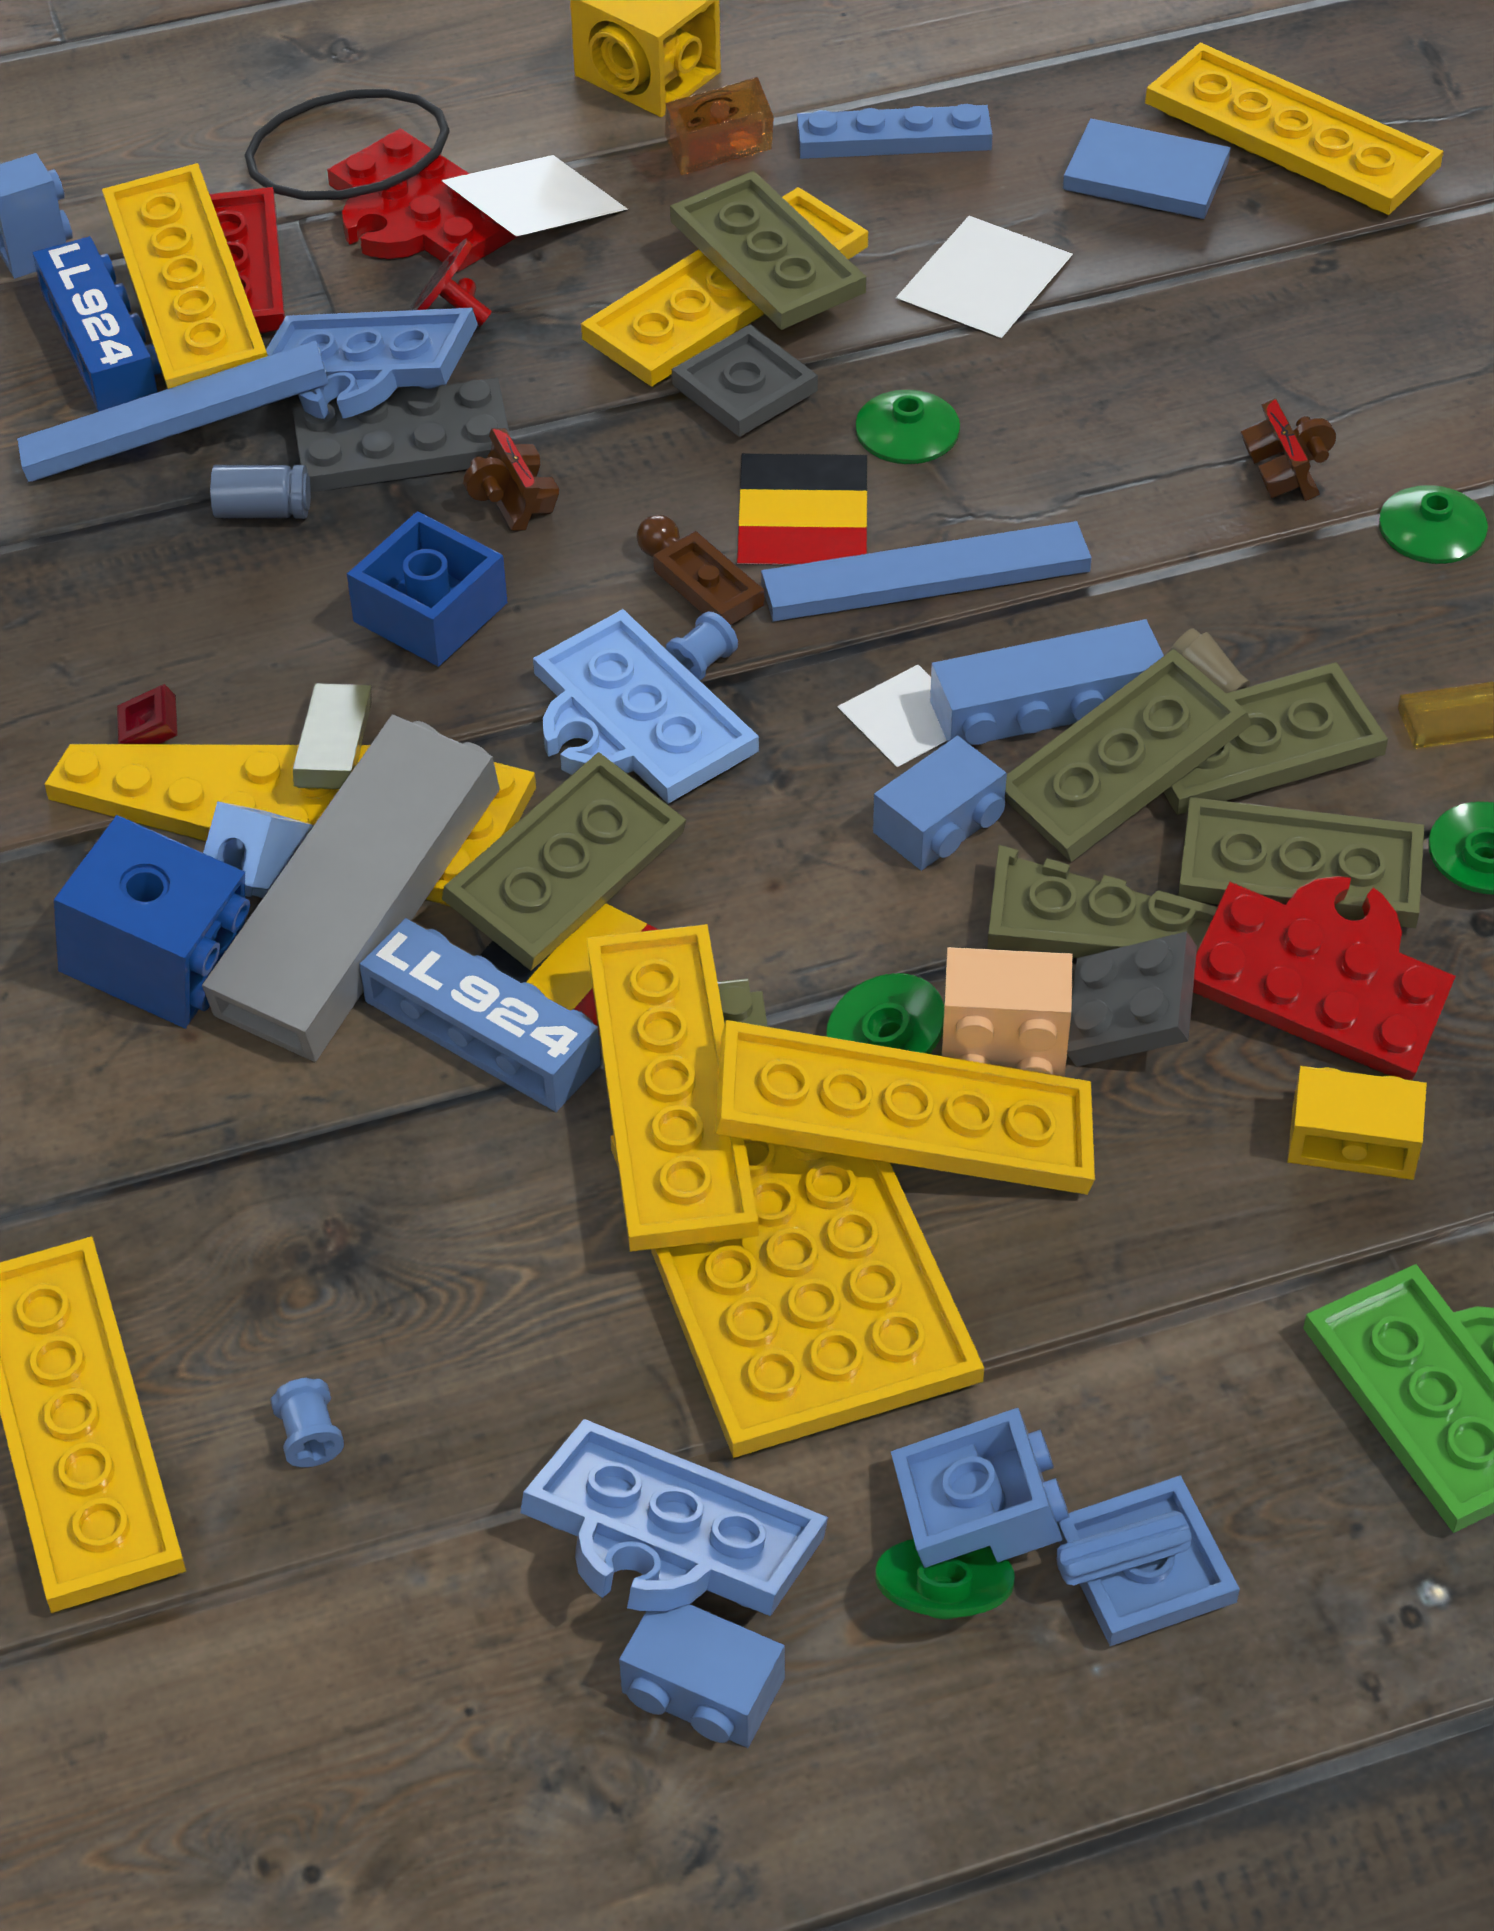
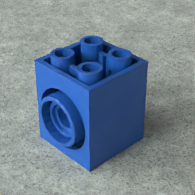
(148, 920)

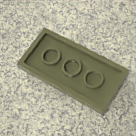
(768, 249)
(1295, 732)
(1123, 754)
(1287, 848)
(563, 860)

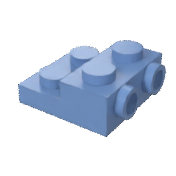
(980, 1490)

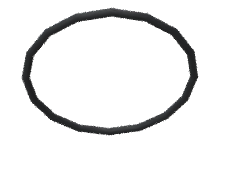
(360, 190)

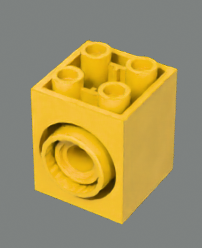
(646, 48)

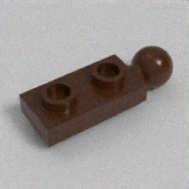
(698, 570)

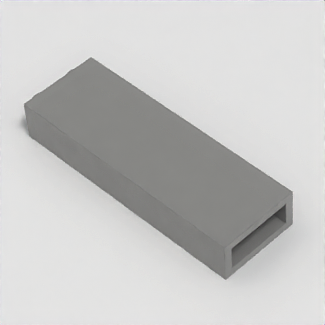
(351, 885)

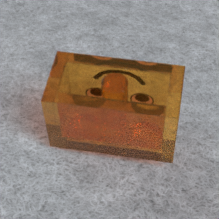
(719, 125)

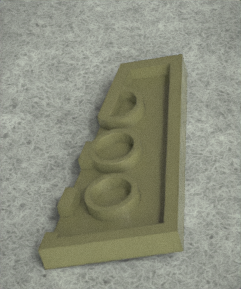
(1068, 913)

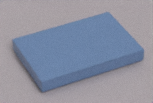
(1146, 168)

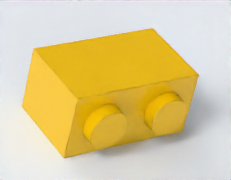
(1357, 1122)

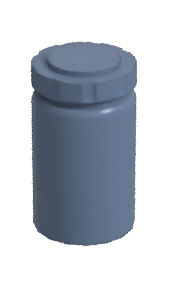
(260, 491)

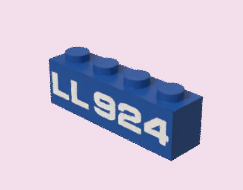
(97, 322)

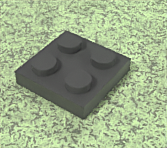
(744, 380)
(1132, 999)

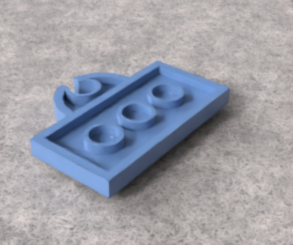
(377, 352)
(670, 1523)

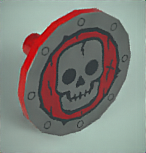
(457, 294)

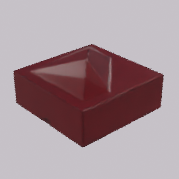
(148, 717)

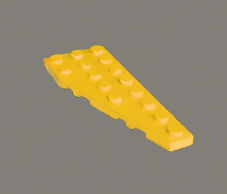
(180, 785)

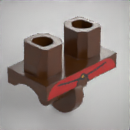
(1308, 442)
(511, 480)

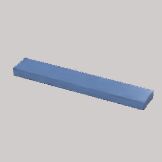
(172, 411)
(925, 571)

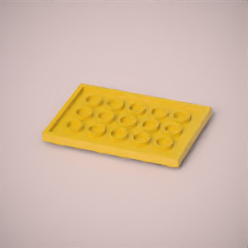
(823, 1309)

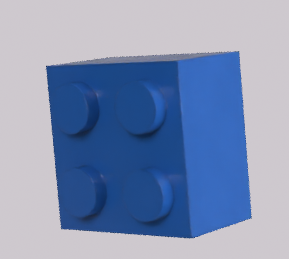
(427, 588)

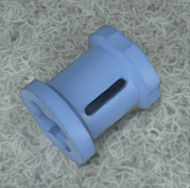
(704, 644)
(307, 1422)

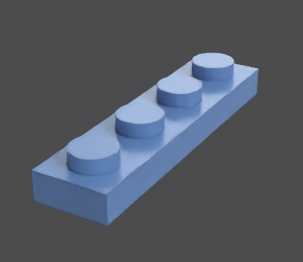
(894, 131)

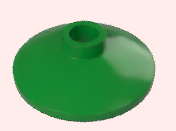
(907, 426)
(1433, 524)
(1464, 846)
(891, 1013)
(946, 1589)

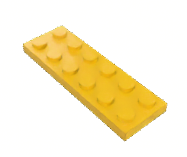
(1294, 128)
(183, 275)
(696, 303)
(661, 1070)
(905, 1107)
(78, 1431)

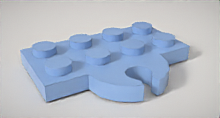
(637, 709)

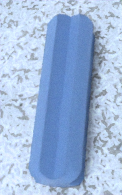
(1123, 1548)

